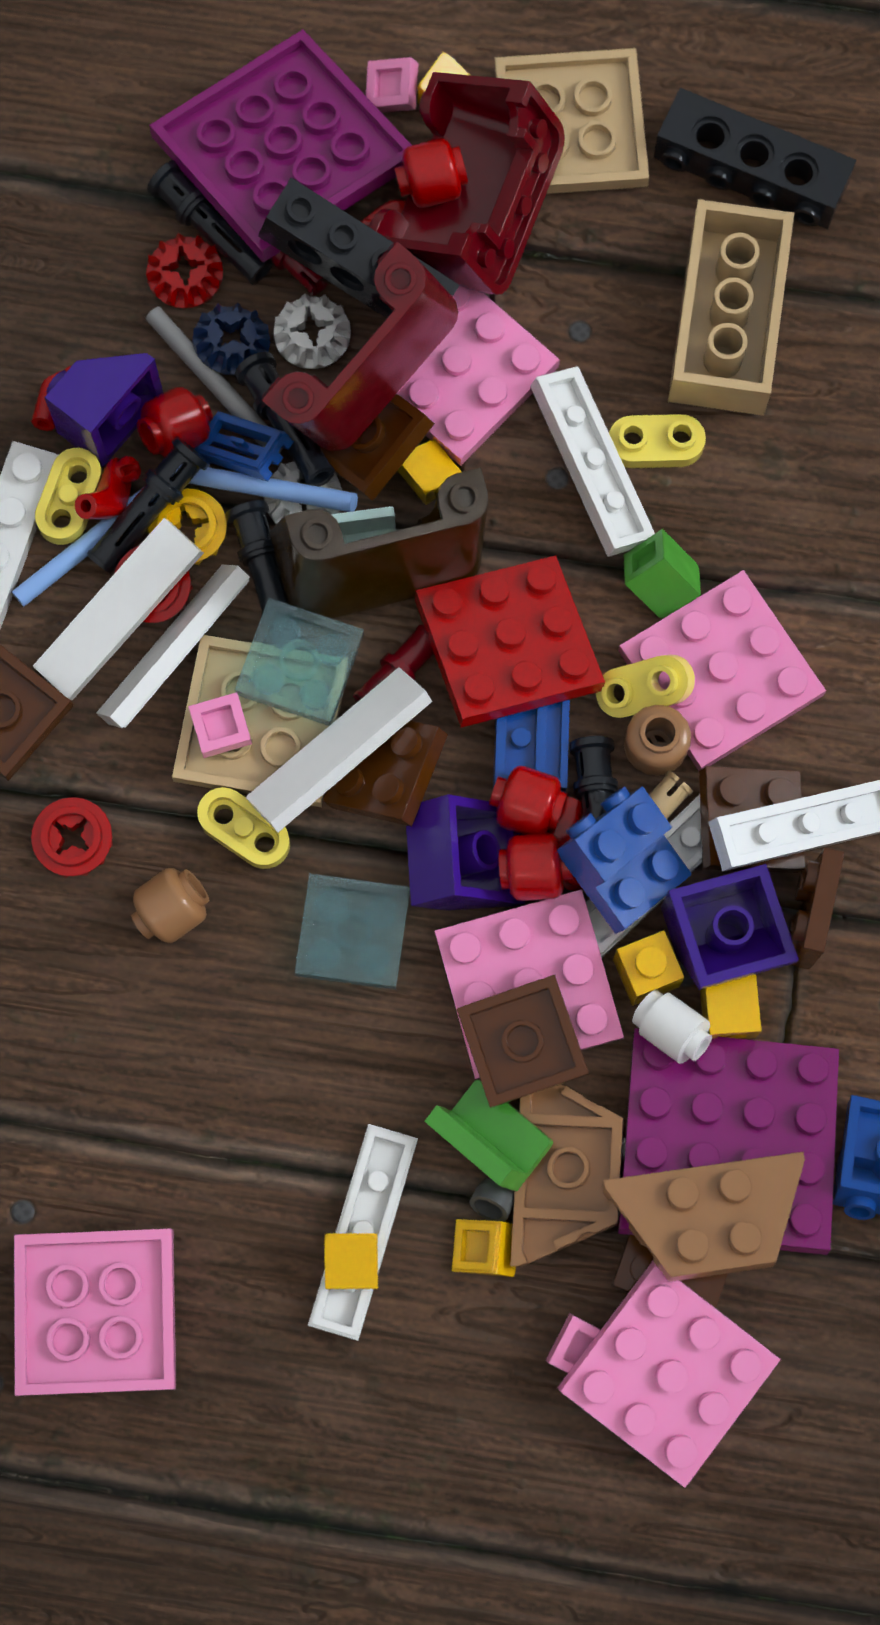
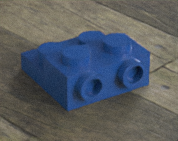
(624, 857)
(859, 1160)

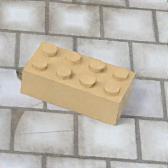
(731, 307)

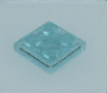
(299, 662)
(352, 931)

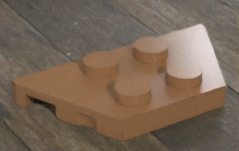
(564, 1193)
(710, 1215)

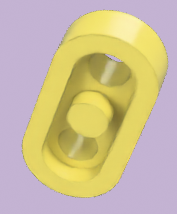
(657, 443)
(60, 495)
(642, 685)
(243, 830)

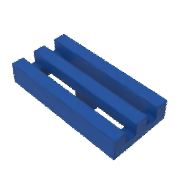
(265, 455)

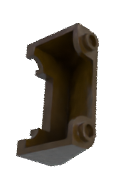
(360, 575)

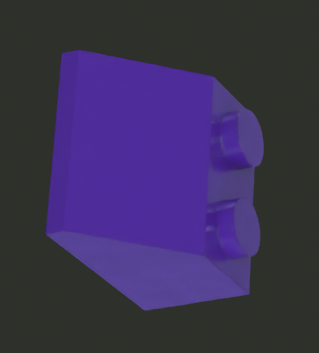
(102, 400)
(457, 855)
(728, 927)

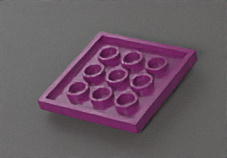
(277, 122)
(739, 1106)

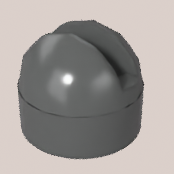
(492, 1201)

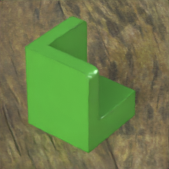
(662, 574)

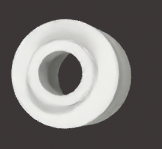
(672, 1026)

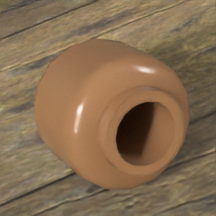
(655, 724)
(169, 905)

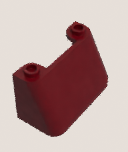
(509, 156)
(418, 324)

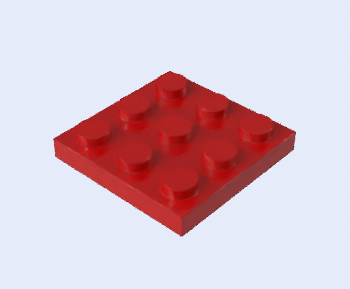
(509, 641)

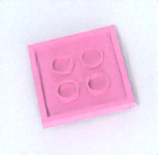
(476, 375)
(742, 667)
(529, 945)
(94, 1312)
(668, 1374)

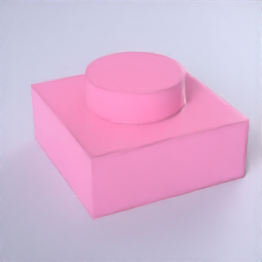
(392, 84)
(220, 725)
(571, 1342)

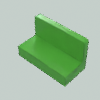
(492, 1138)

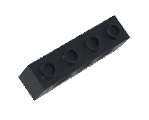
(745, 137)
(331, 243)

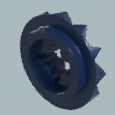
(209, 337)

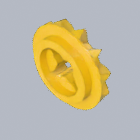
(200, 509)

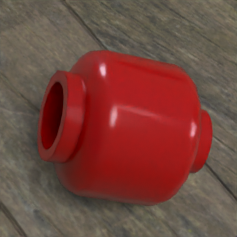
(431, 173)
(173, 415)
(528, 801)
(533, 867)

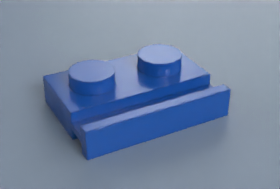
(534, 740)

